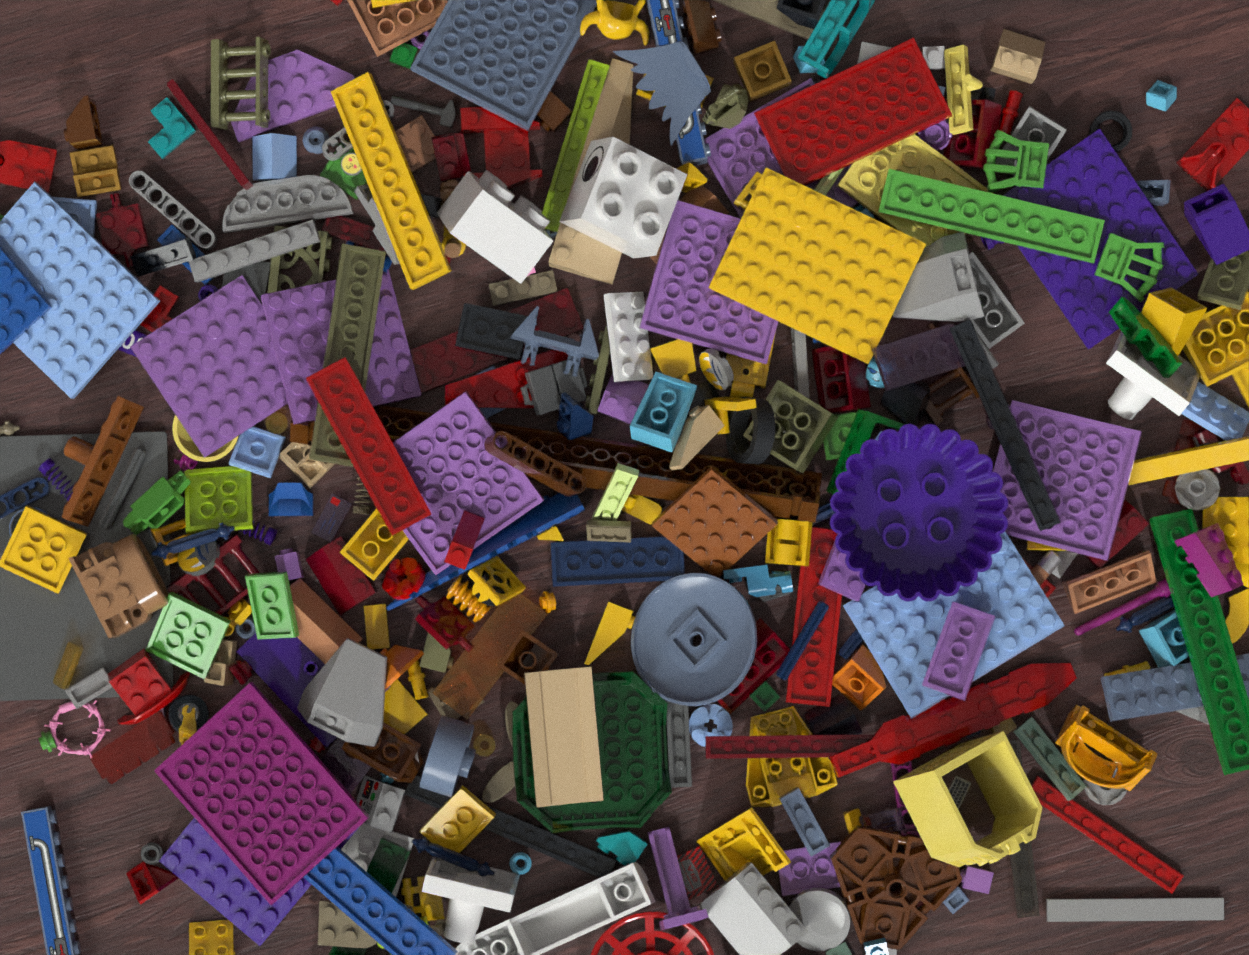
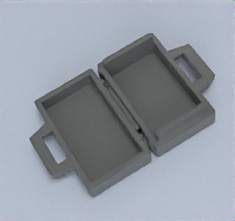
(549, 383)

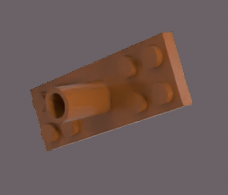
(99, 460)

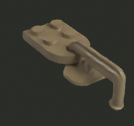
(339, 930)

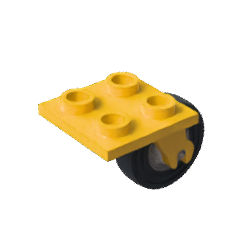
(188, 715)

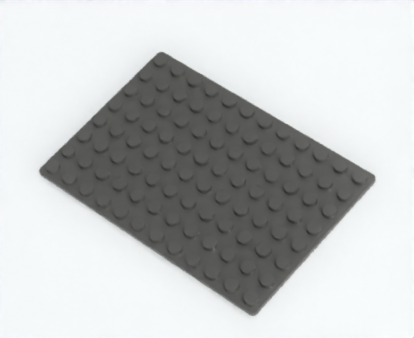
(41, 622)

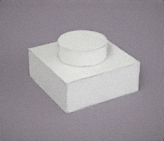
(934, 57)

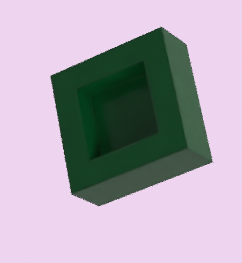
(764, 696)

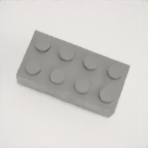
(999, 314)

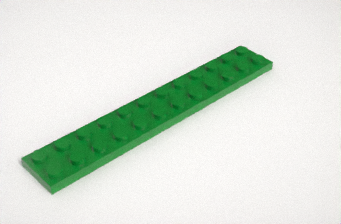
(1206, 643)

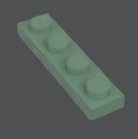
(1049, 758)

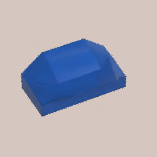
(291, 500)

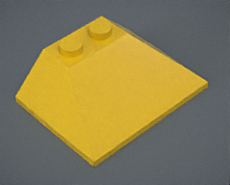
(741, 841)

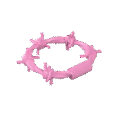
(61, 745)

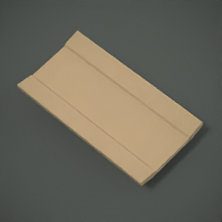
(563, 736)

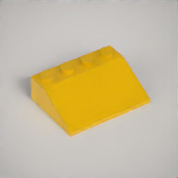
(1220, 343)

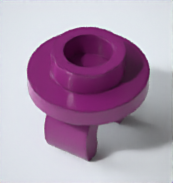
(185, 462)

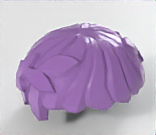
(936, 135)

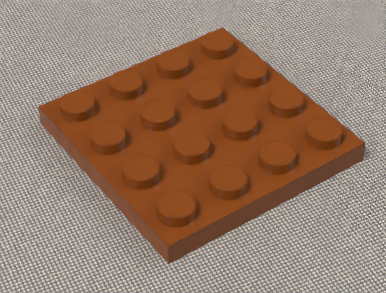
(714, 522)

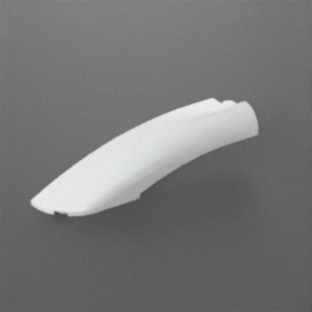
(566, 916)

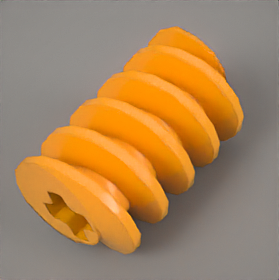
(464, 595)

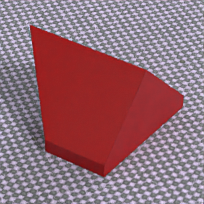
(149, 880)

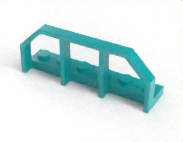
(828, 29)

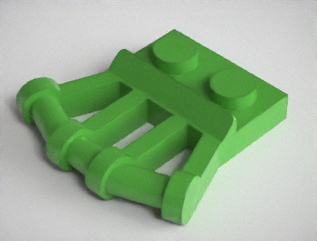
(1030, 163)
(1117, 257)

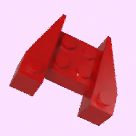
(505, 146)

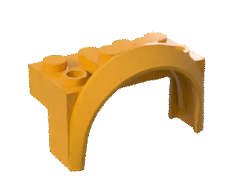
(1128, 756)

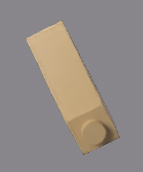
(696, 433)

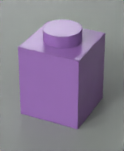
(289, 562)
(976, 879)

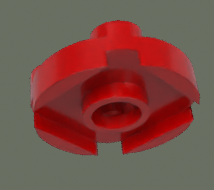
(397, 571)

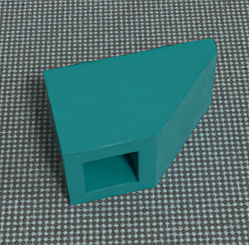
(623, 844)

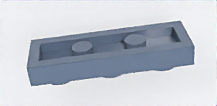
(804, 821)

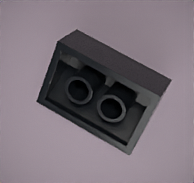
(803, 12)

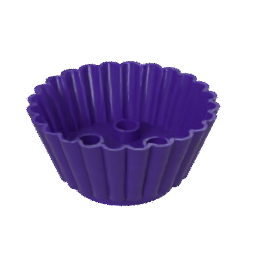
(919, 512)

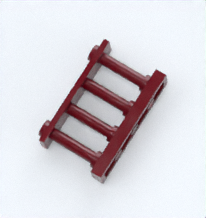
(230, 545)

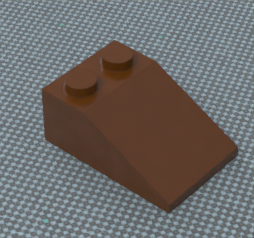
(700, 26)

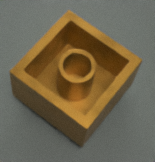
(762, 71)

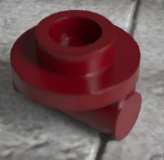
(241, 671)

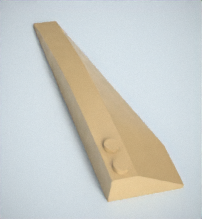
(612, 118)

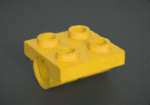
(789, 543)

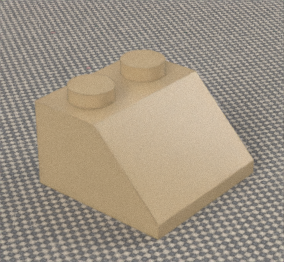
(1018, 56)

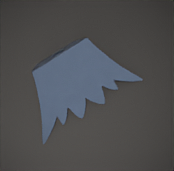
(674, 77)

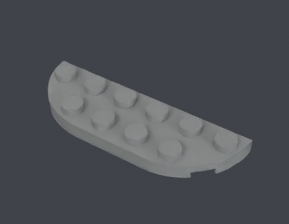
(285, 202)

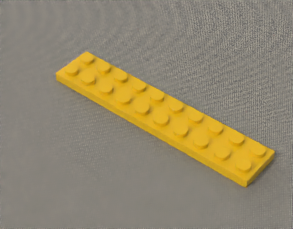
(390, 181)

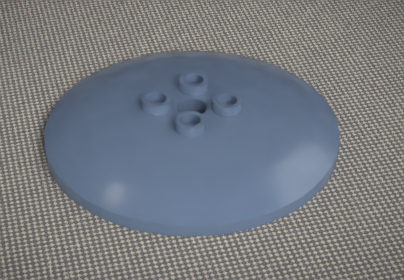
(665, 635)

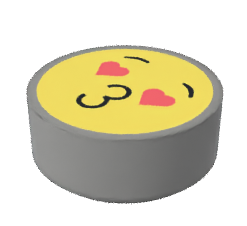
(350, 164)

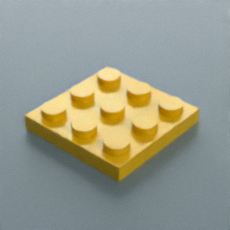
(1233, 519)
(42, 549)

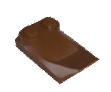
(392, 755)

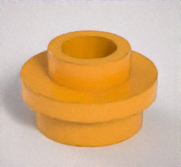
(547, 601)

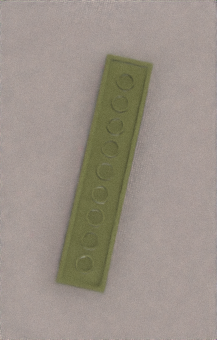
(349, 334)

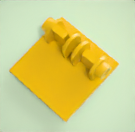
(211, 938)

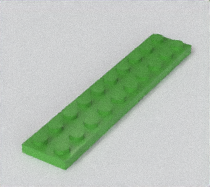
(991, 216)

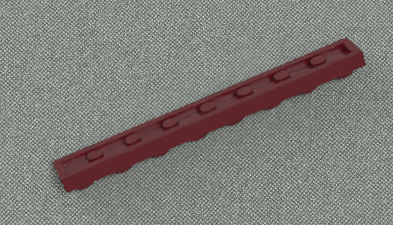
(780, 746)

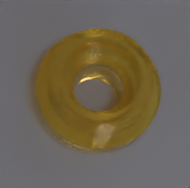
(484, 752)

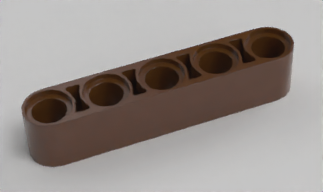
(525, 463)

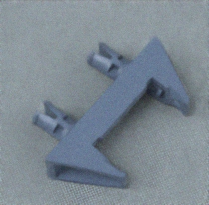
(575, 350)

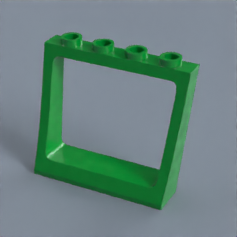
(858, 434)

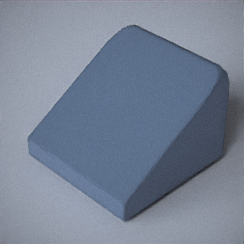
(955, 900)

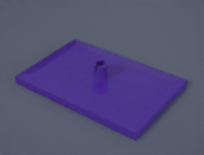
(285, 669)

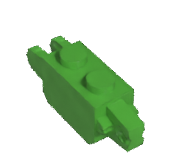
(157, 503)

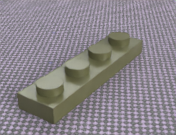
(597, 379)

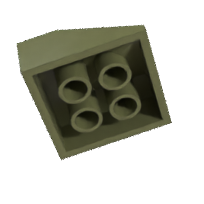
(798, 426)

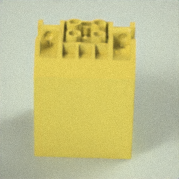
(1003, 786)

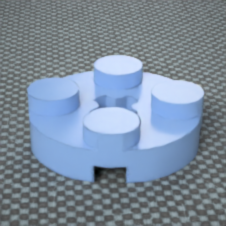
(702, 716)

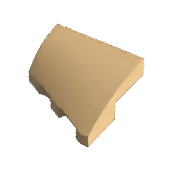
(297, 459)
(219, 672)

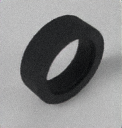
(762, 437)

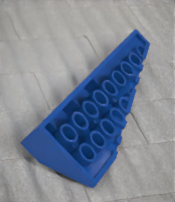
(537, 520)

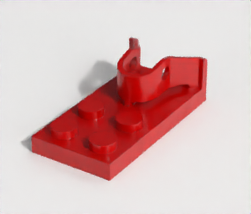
(1218, 147)

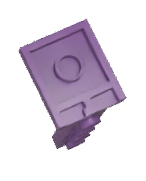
(672, 882)

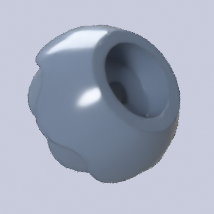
(309, 136)

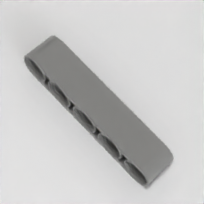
(165, 203)

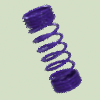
(46, 466)
(269, 536)

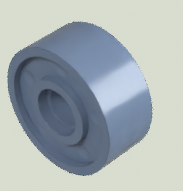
(448, 756)

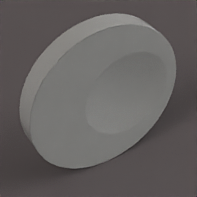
(824, 917)

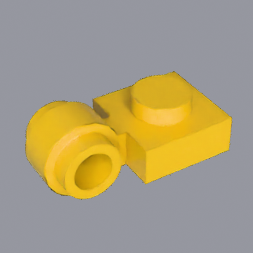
(238, 614)

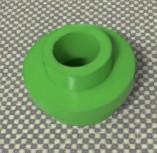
(47, 741)

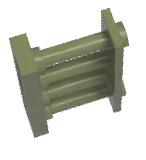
(219, 83)

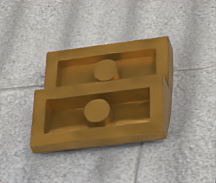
(95, 170)

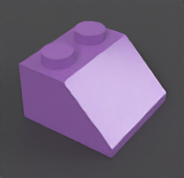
(622, 399)

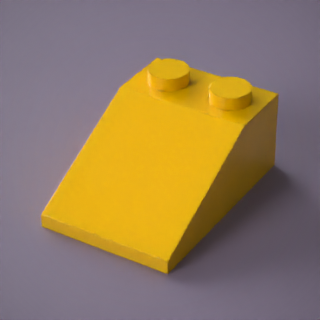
(373, 546)

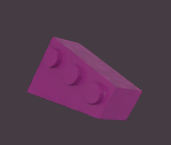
(1212, 559)

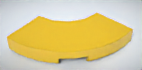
(1238, 614)

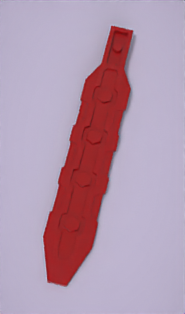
(954, 718)

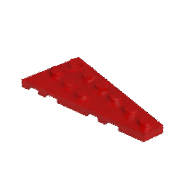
(501, 385)

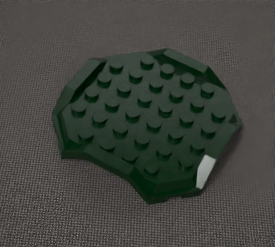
(630, 753)

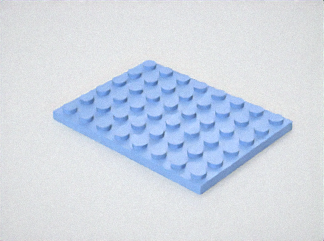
(89, 290)
(907, 633)

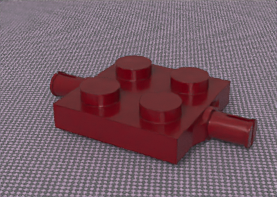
(122, 229)
(445, 623)

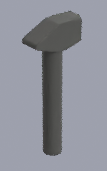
(447, 114)

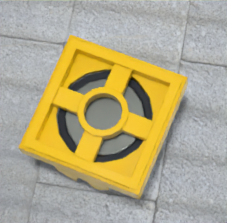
(494, 582)

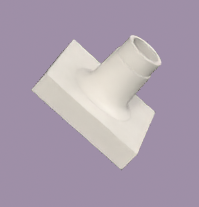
(1144, 381)
(468, 895)

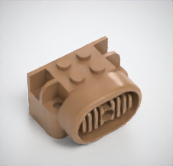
(121, 584)

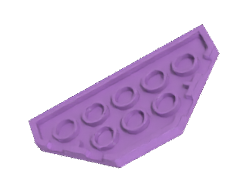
(296, 89)

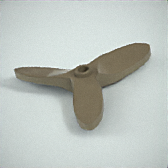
(503, 780)

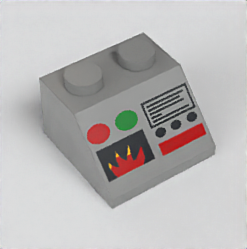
(380, 802)

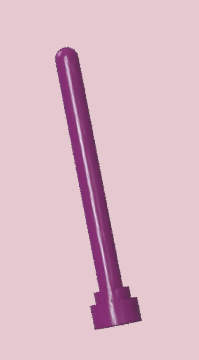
(1161, 590)

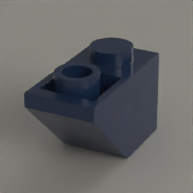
(573, 418)

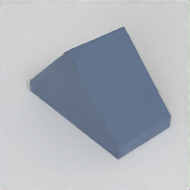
(1156, 191)

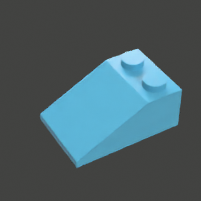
(662, 412)
(1165, 640)

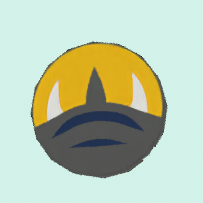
(199, 559)

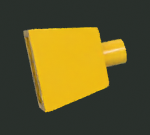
(675, 359)

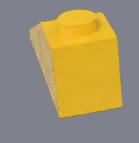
(611, 627)

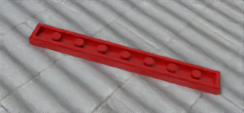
(1106, 836)

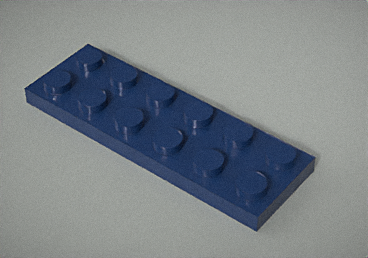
(615, 562)

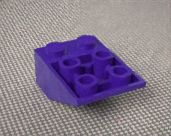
(1218, 223)

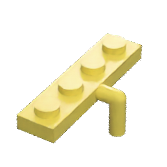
(959, 88)

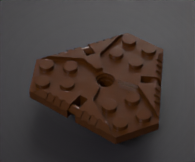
(870, 864)

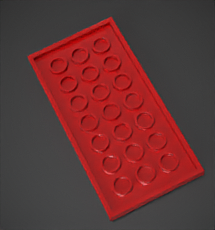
(853, 114)

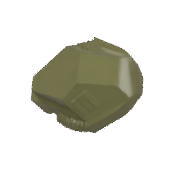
(728, 108)

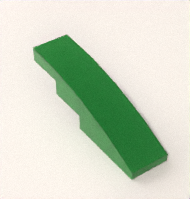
(1145, 336)

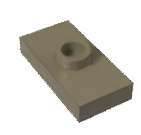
(609, 531)

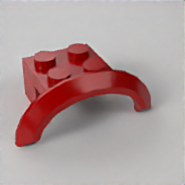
(143, 687)

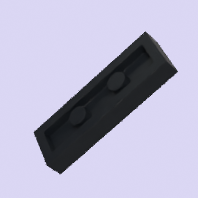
(163, 257)

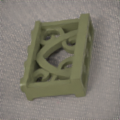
(278, 263)

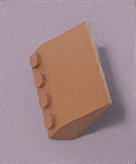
(397, 23)

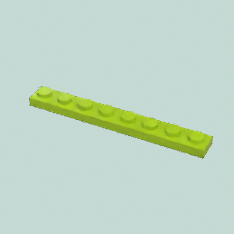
(574, 142)

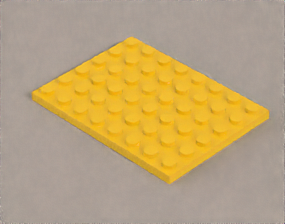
(817, 265)

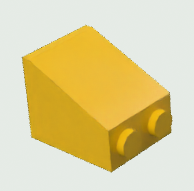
(1173, 316)

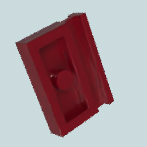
(451, 155)

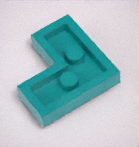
(175, 128)

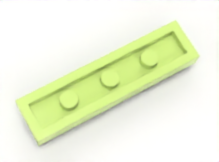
(616, 493)

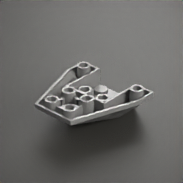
(942, 284)
(348, 694)

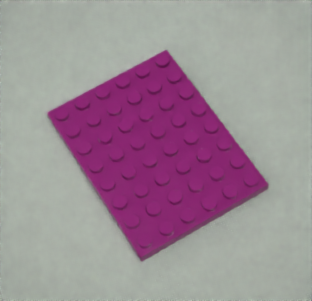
(261, 793)

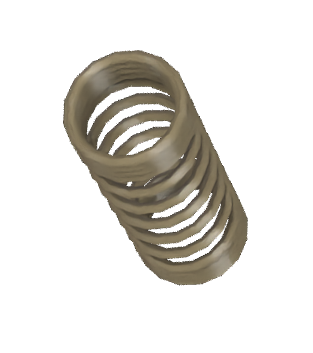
(357, 509)

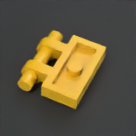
(430, 904)

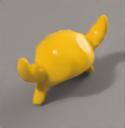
(616, 20)

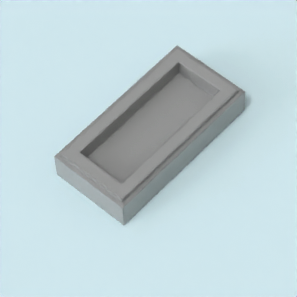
(89, 688)

